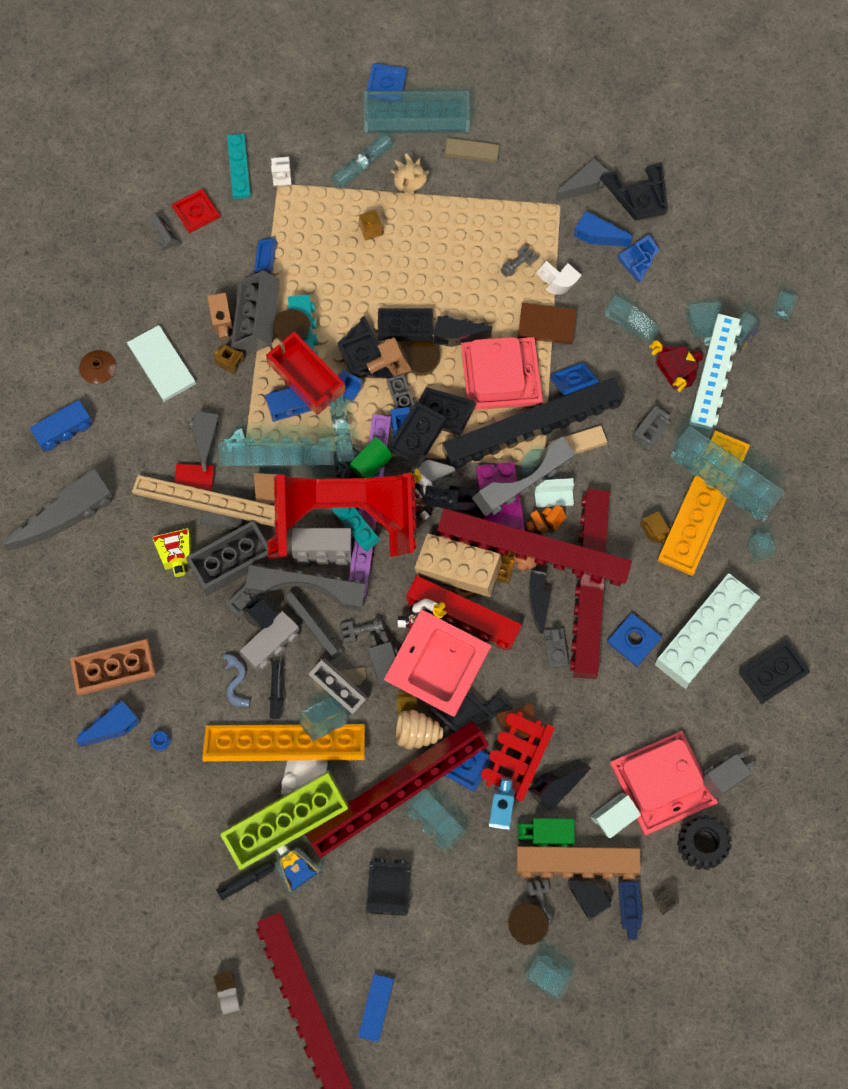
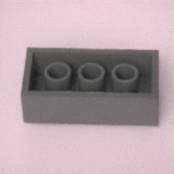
(255, 312)
(228, 558)

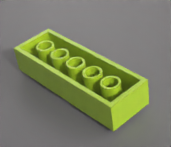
(284, 820)

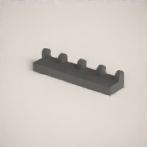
(312, 626)

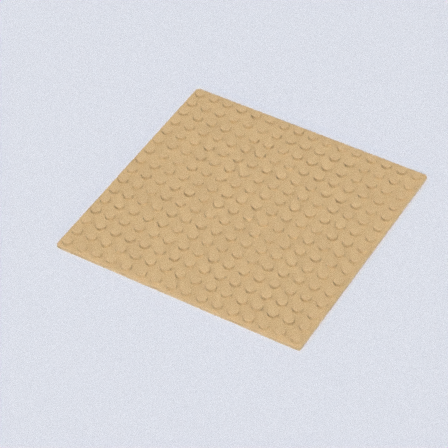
(429, 256)

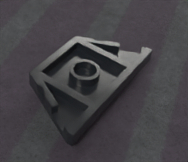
(359, 348)

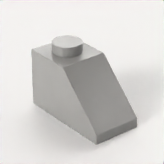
(435, 471)

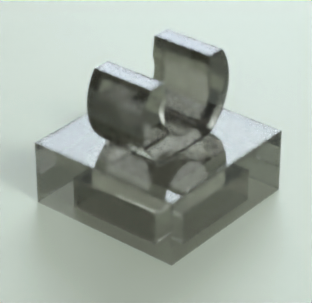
(666, 899)

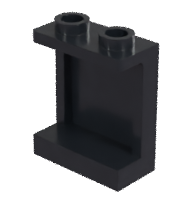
(453, 498)
(388, 887)

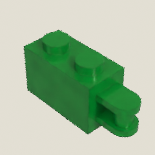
(548, 832)

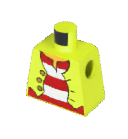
(173, 549)

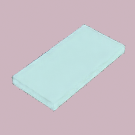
(161, 363)

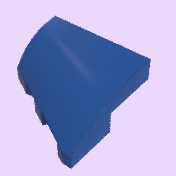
(642, 255)

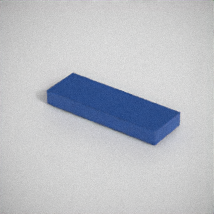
(376, 1008)

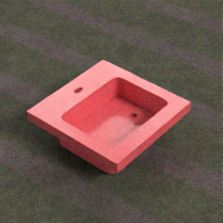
(498, 372)
(440, 665)
(662, 779)

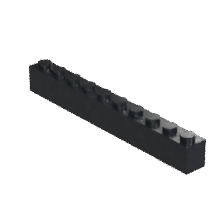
(532, 423)

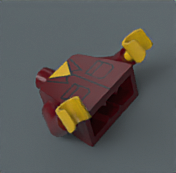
(677, 364)

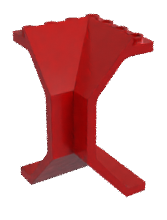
(385, 498)

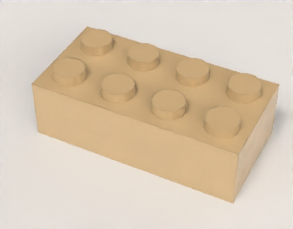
(458, 565)

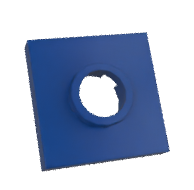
(631, 652)

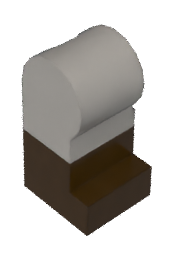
(227, 992)

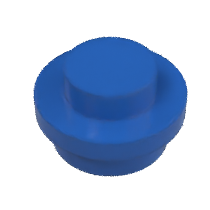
(160, 740)

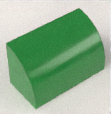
(371, 459)

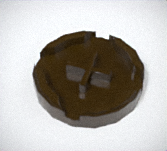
(291, 321)
(422, 357)
(528, 923)

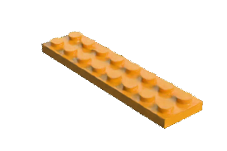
(698, 515)
(281, 743)

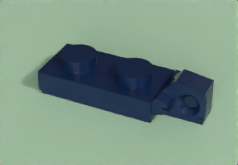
(630, 907)

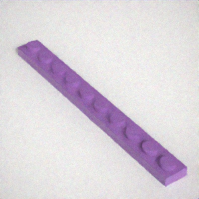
(361, 559)

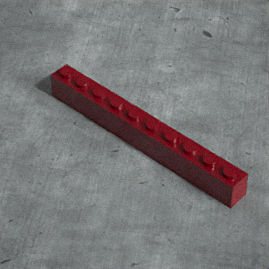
(534, 546)
(590, 591)
(398, 788)
(303, 1003)

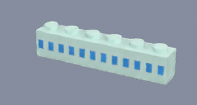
(714, 372)

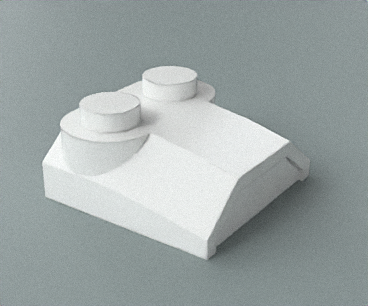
(301, 772)

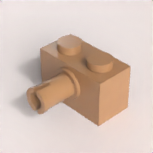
(391, 357)

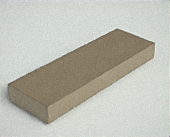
(472, 150)

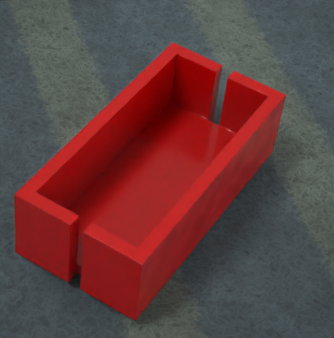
(305, 373)

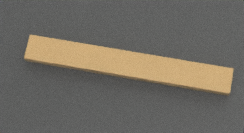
(204, 500)

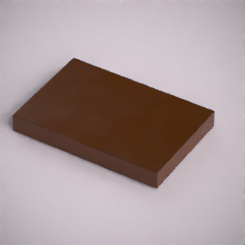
(547, 323)

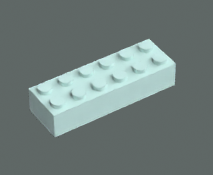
(707, 631)

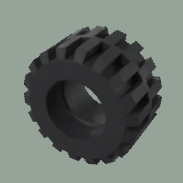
(692, 854)

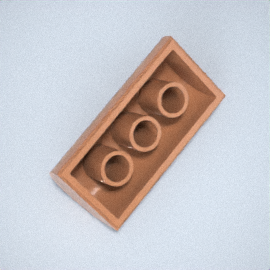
(113, 667)

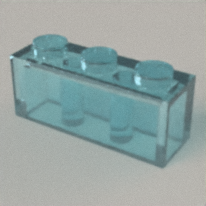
(435, 820)

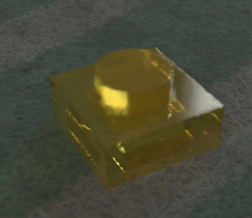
(406, 702)

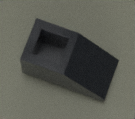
(259, 613)

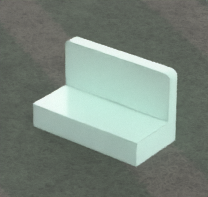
(554, 493)
(616, 814)

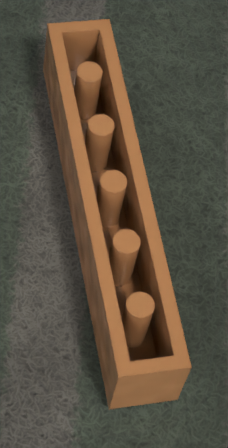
(578, 861)

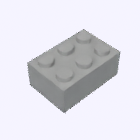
(322, 545)

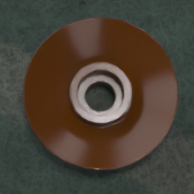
(97, 374)

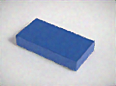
(265, 255)

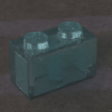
(323, 718)
(549, 977)

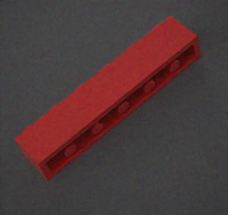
(467, 614)

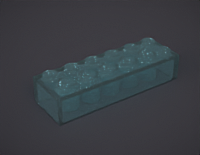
(416, 111)
(276, 453)
(726, 474)

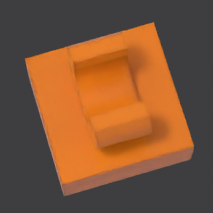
(554, 517)
(537, 523)

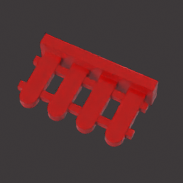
(526, 748)

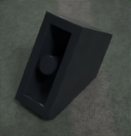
(590, 898)

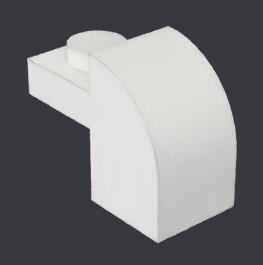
(281, 171)
(558, 281)

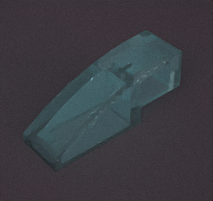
(632, 319)

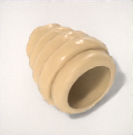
(416, 730)

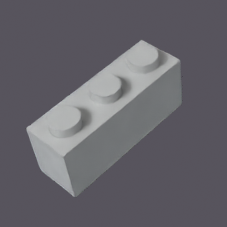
(270, 642)
(338, 686)

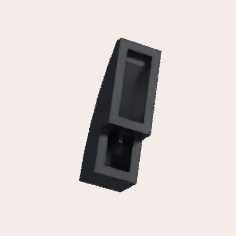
(538, 599)

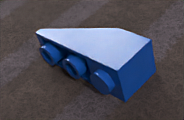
(598, 232)
(112, 725)

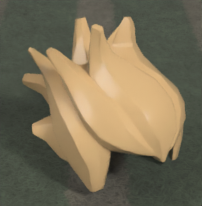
(409, 176)

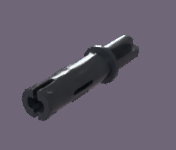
(276, 696)
(245, 880)

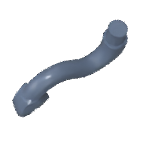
(232, 698)

